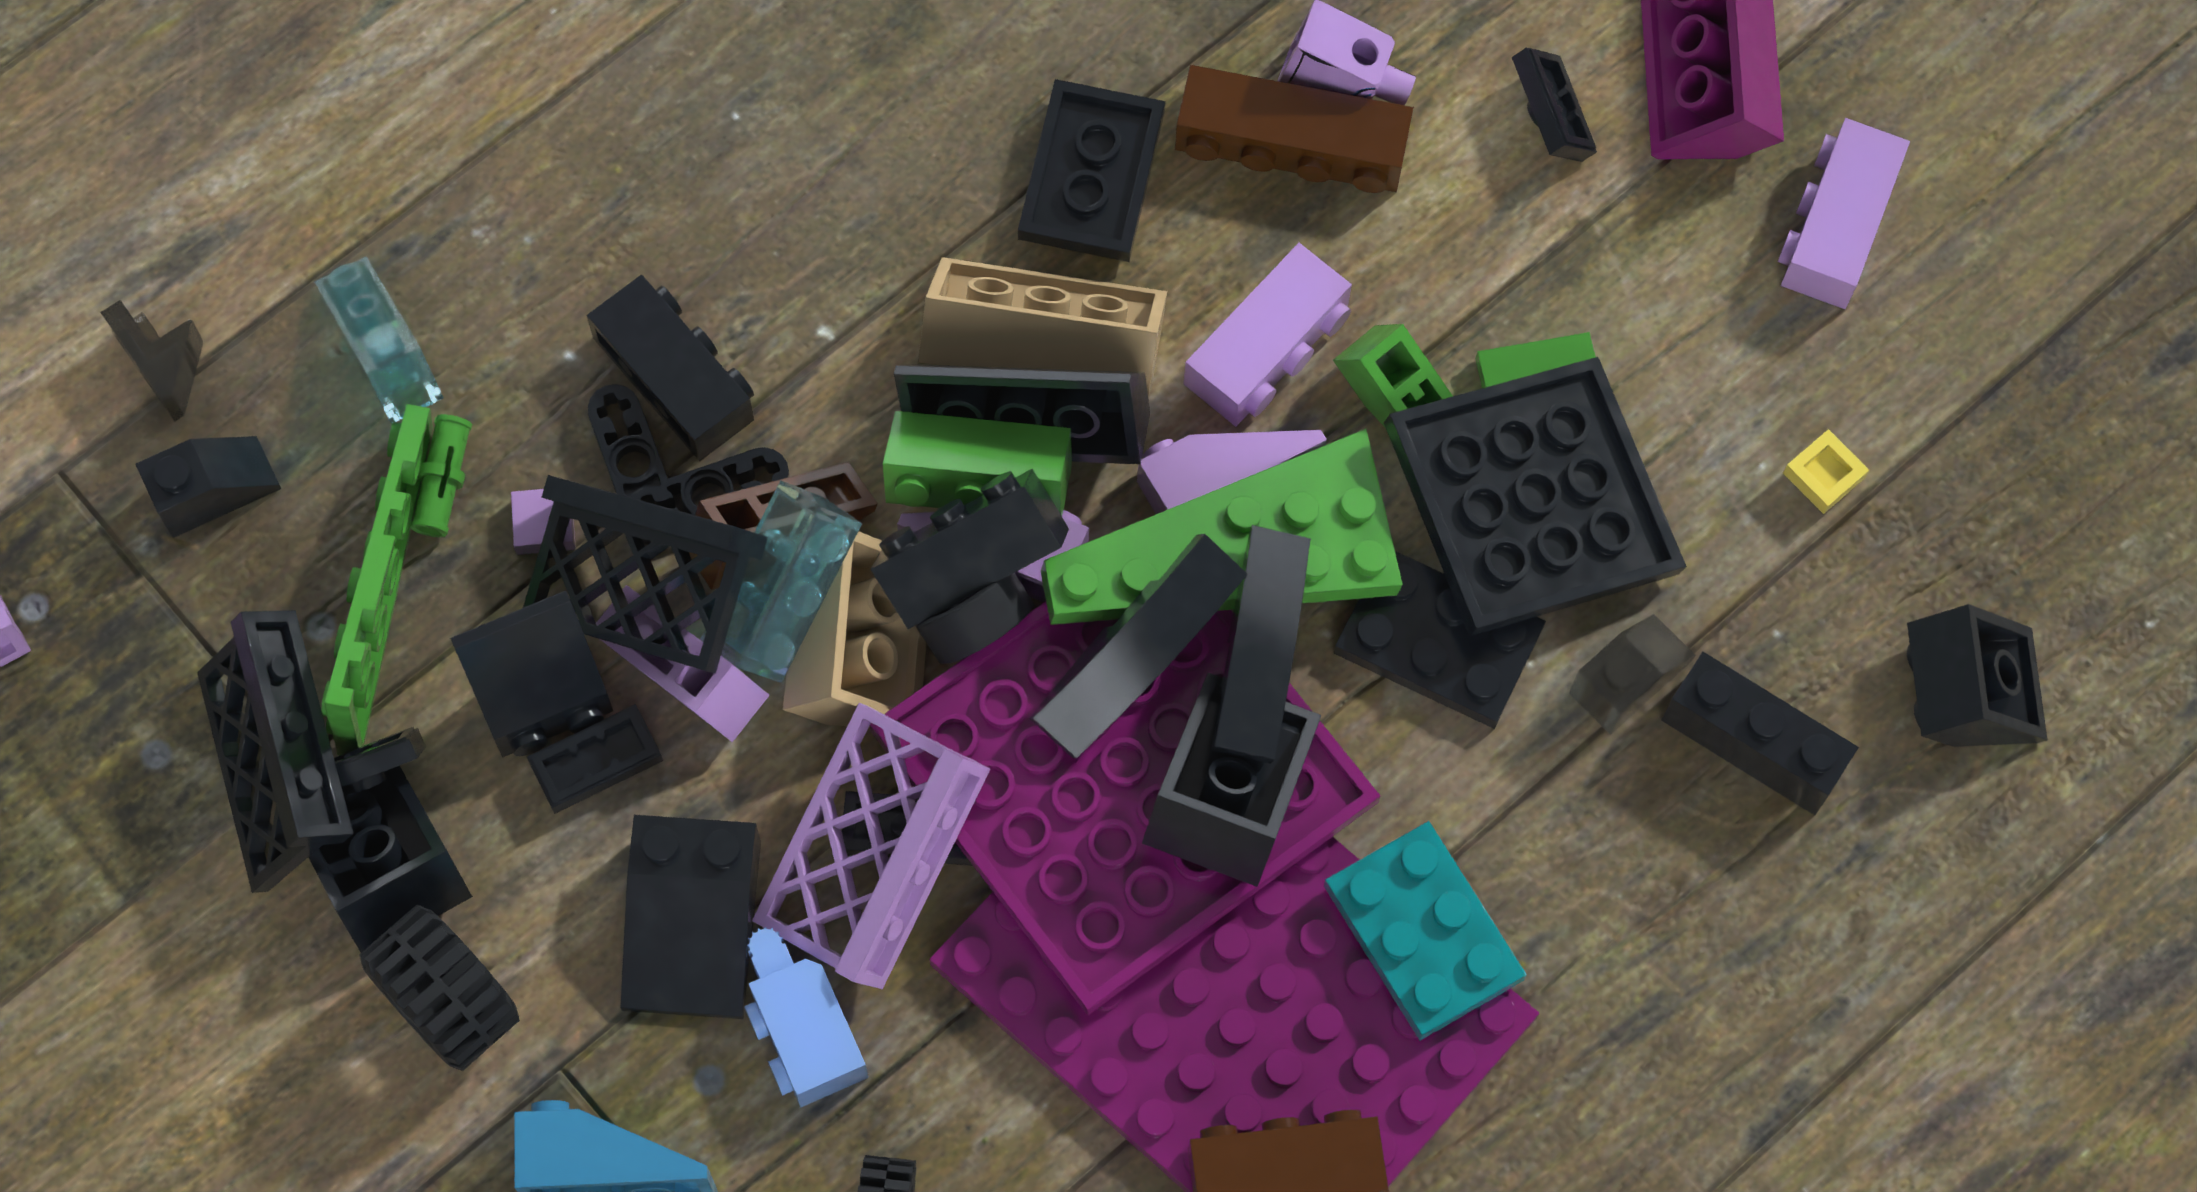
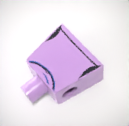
(1344, 57)

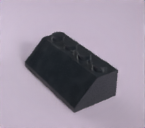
(1102, 408)

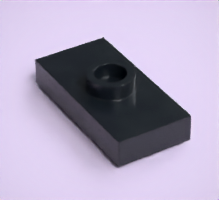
(1554, 104)
(595, 758)
(366, 765)

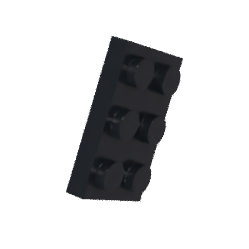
(1091, 170)
(1426, 647)

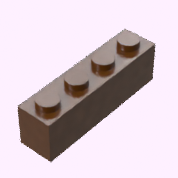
(1293, 129)

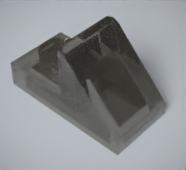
(164, 361)

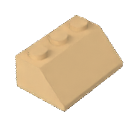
(855, 648)

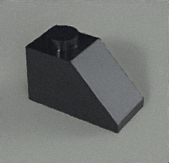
(206, 480)

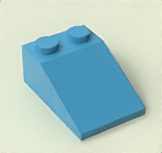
(582, 1153)

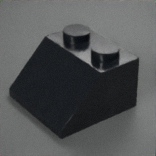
(1975, 679)

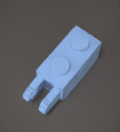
(803, 1021)

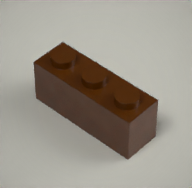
(1288, 1157)

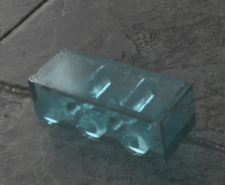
(790, 582)

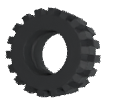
(439, 987)

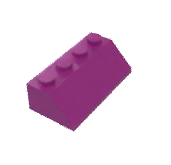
(1711, 78)

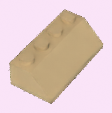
(1038, 321)

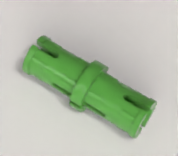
(441, 475)

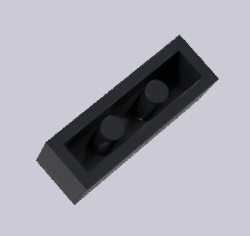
(672, 366)
(968, 546)
(1759, 733)

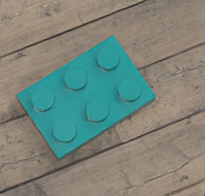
(1424, 930)

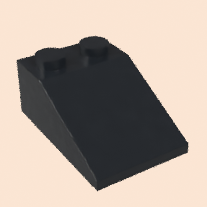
(533, 675)
(1226, 806)
(387, 862)
(689, 916)

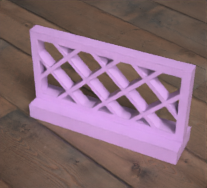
(904, 877)

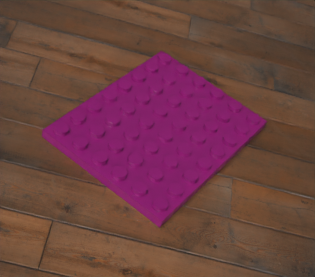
(1239, 1026)

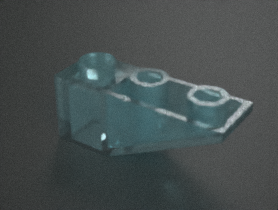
(379, 338)

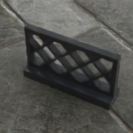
(664, 529)
(296, 754)

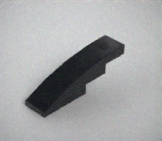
(1261, 645)
(1138, 646)

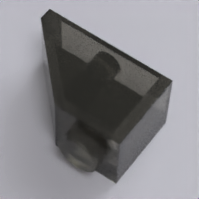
(1629, 672)

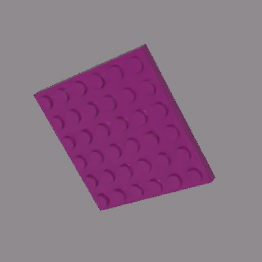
(1068, 832)

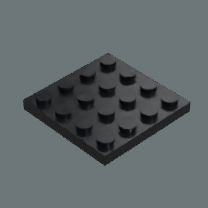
(1534, 495)

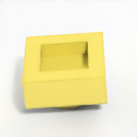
(1826, 471)

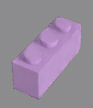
(1842, 212)
(1268, 336)

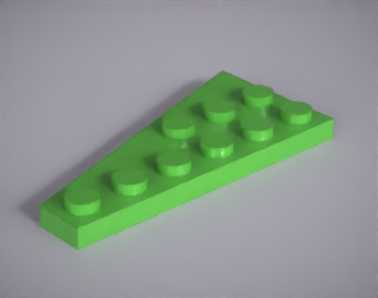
(1318, 496)
(374, 587)

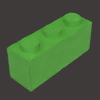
(952, 458)

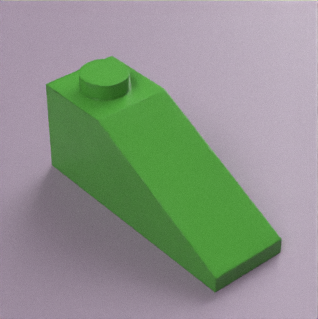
(1390, 371)

